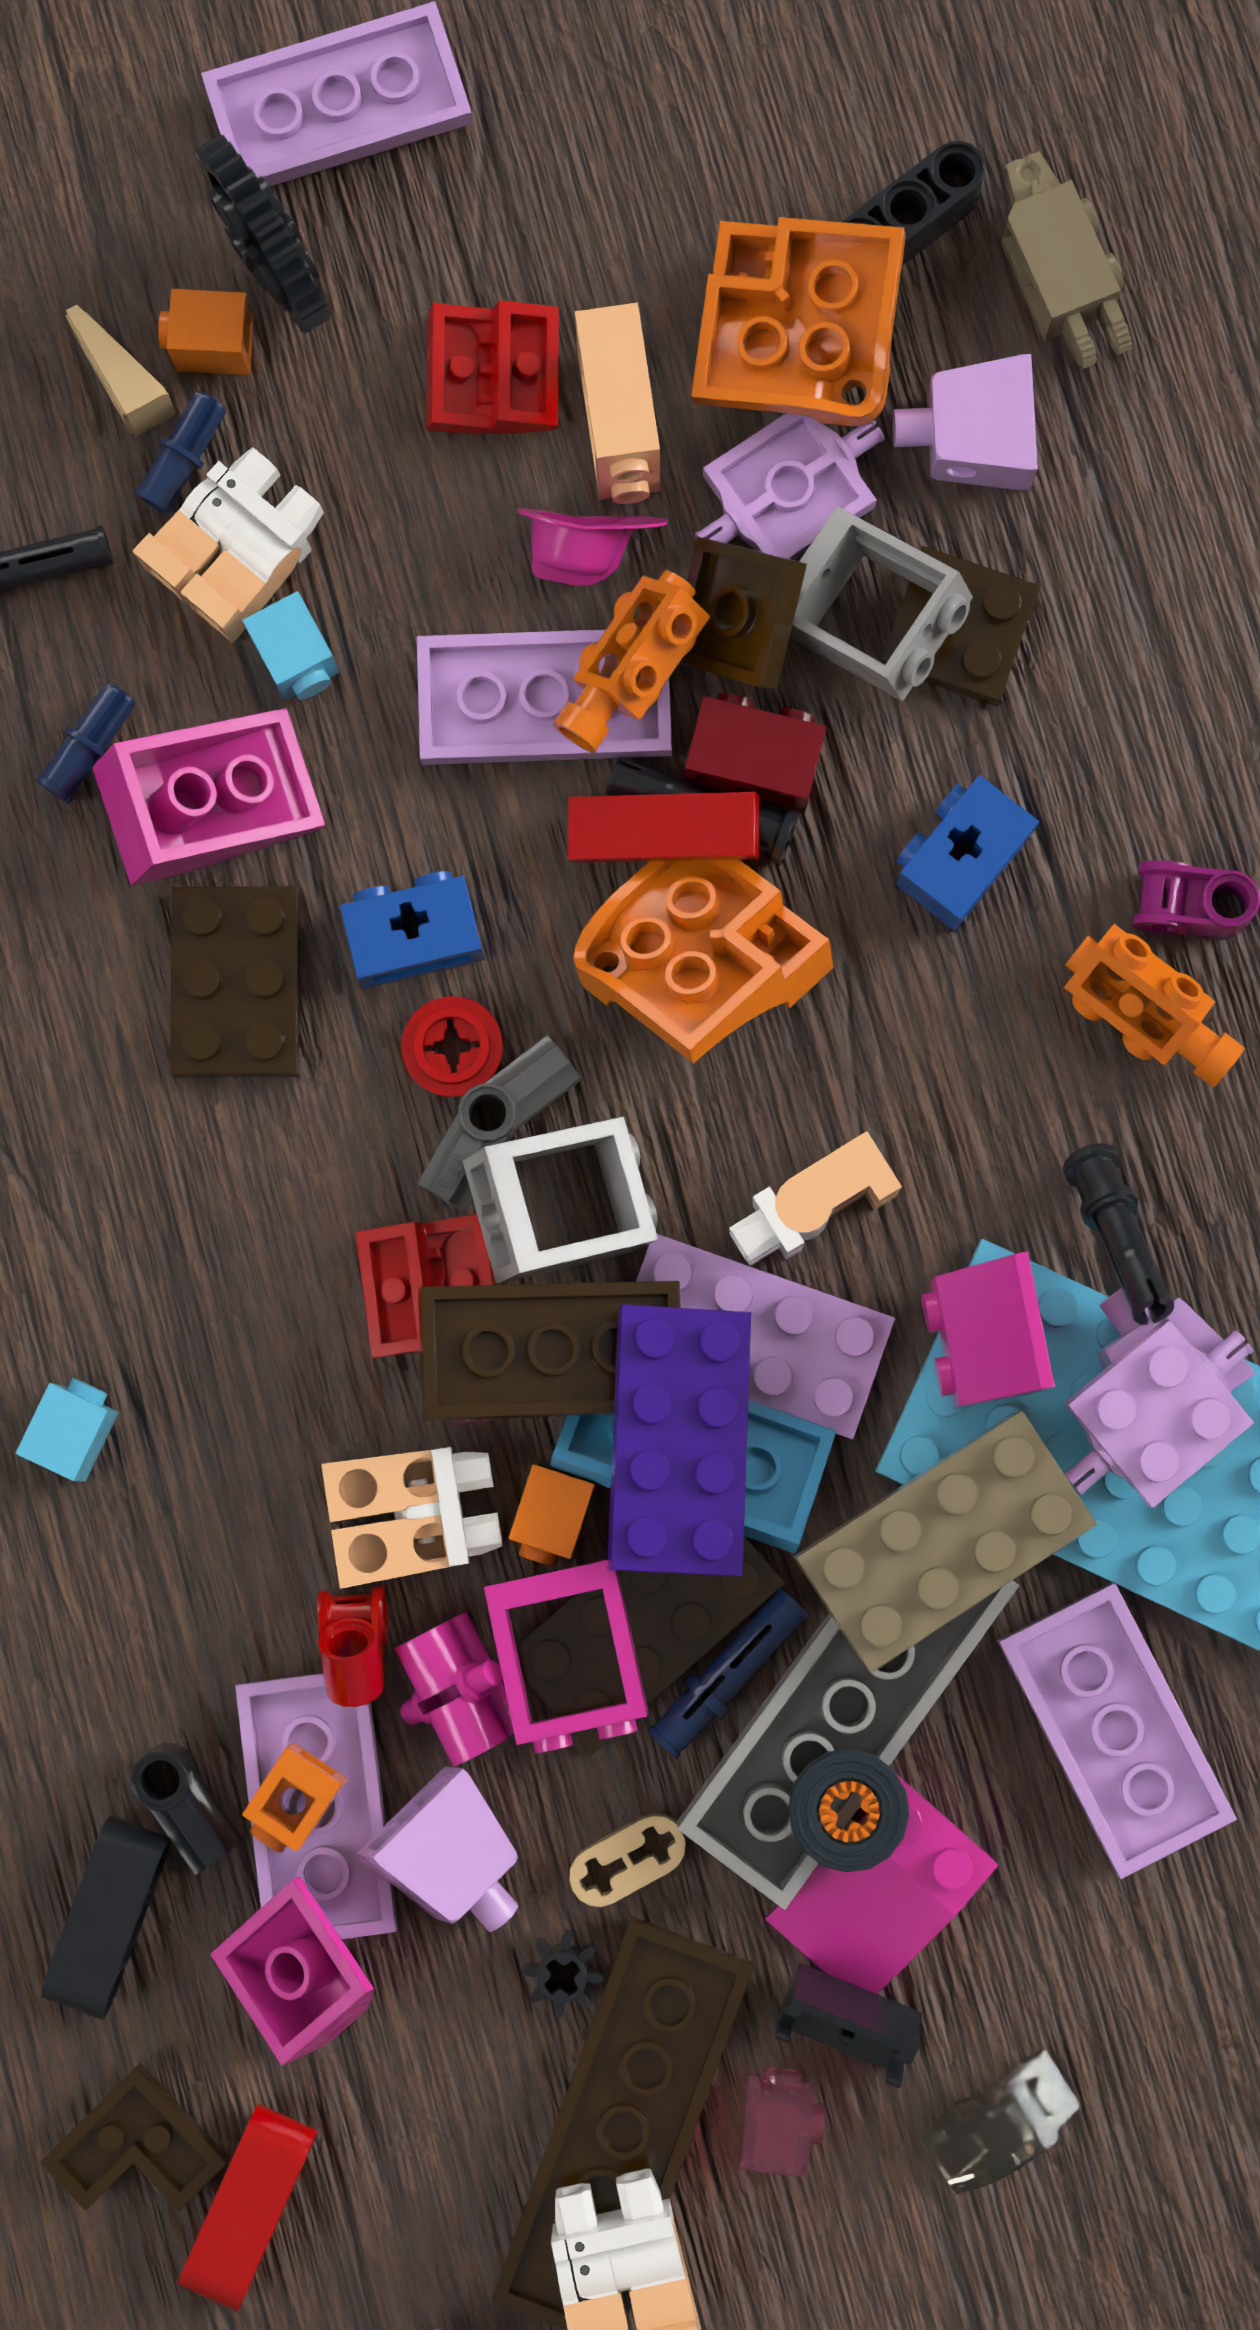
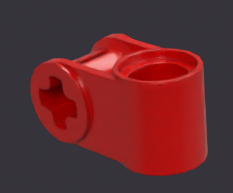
(353, 1645)

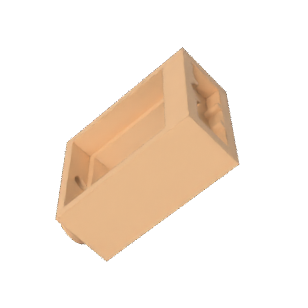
(618, 402)

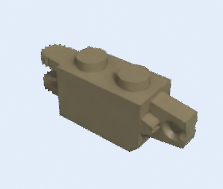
(1061, 261)

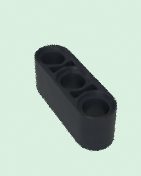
(928, 196)
(106, 1917)

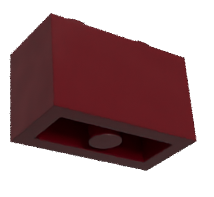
(755, 751)

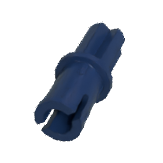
(181, 452)
(86, 742)

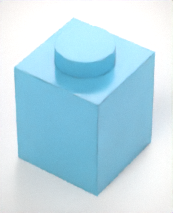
(292, 648)
(68, 1429)

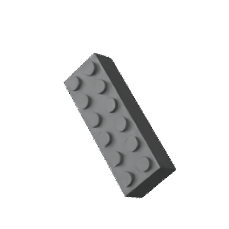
(816, 1708)

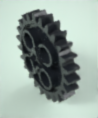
(262, 233)

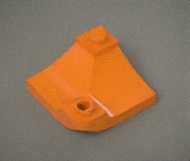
(800, 318)
(699, 951)

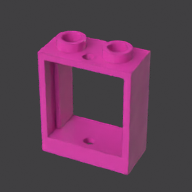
(557, 1731)

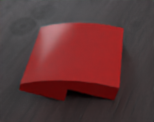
(492, 368)
(412, 1256)

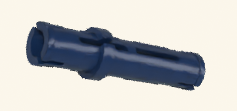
(676, 1732)

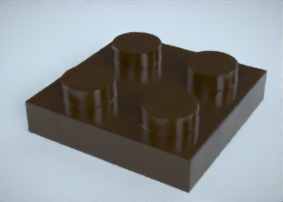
(749, 609)
(984, 648)

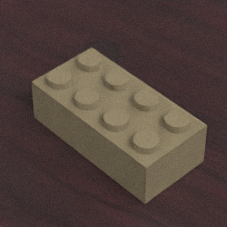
(945, 1540)

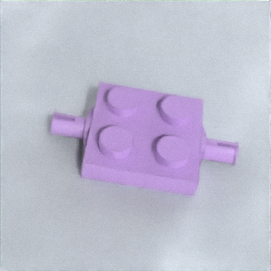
(788, 483)
(1158, 1413)

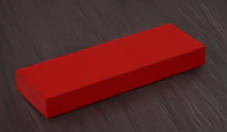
(663, 827)

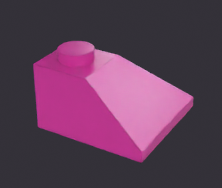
(294, 1974)

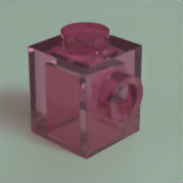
(779, 2123)

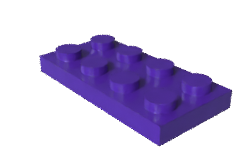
(679, 1441)

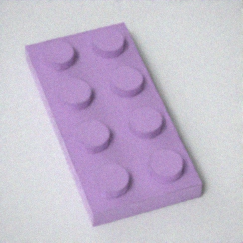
(340, 95)
(503, 691)
(806, 1346)
(1116, 1730)
(343, 1737)

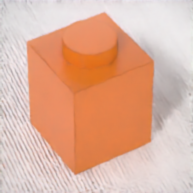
(208, 331)
(551, 1515)

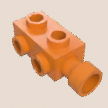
(636, 655)
(1148, 1003)

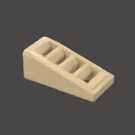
(130, 386)

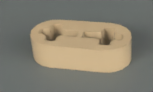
(634, 1874)

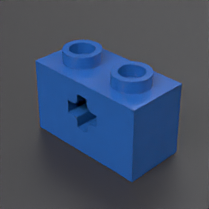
(951, 886)
(445, 939)

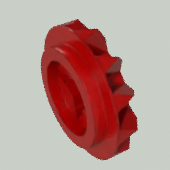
(429, 1028)

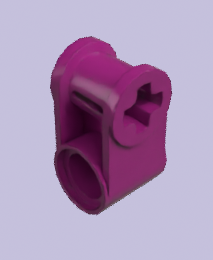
(1189, 900)

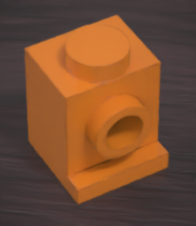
(272, 1820)

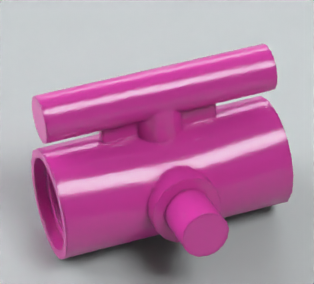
(456, 1689)

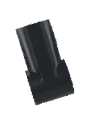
(189, 1813)

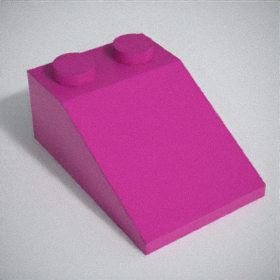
(206, 794)
(988, 1332)
(880, 1918)

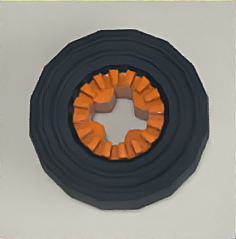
(860, 1844)

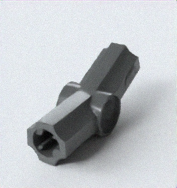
(524, 1090)

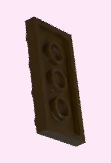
(525, 1347)
(672, 1626)

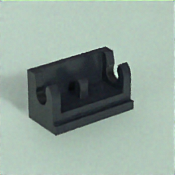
(850, 2021)

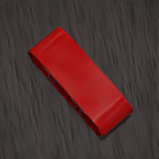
(247, 2207)

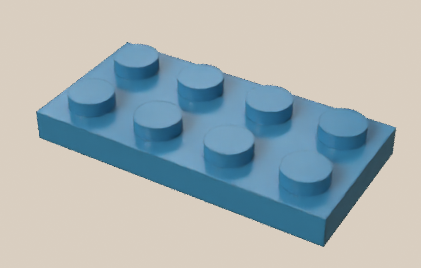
(781, 1467)

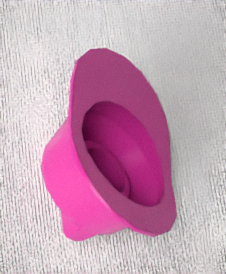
(580, 547)

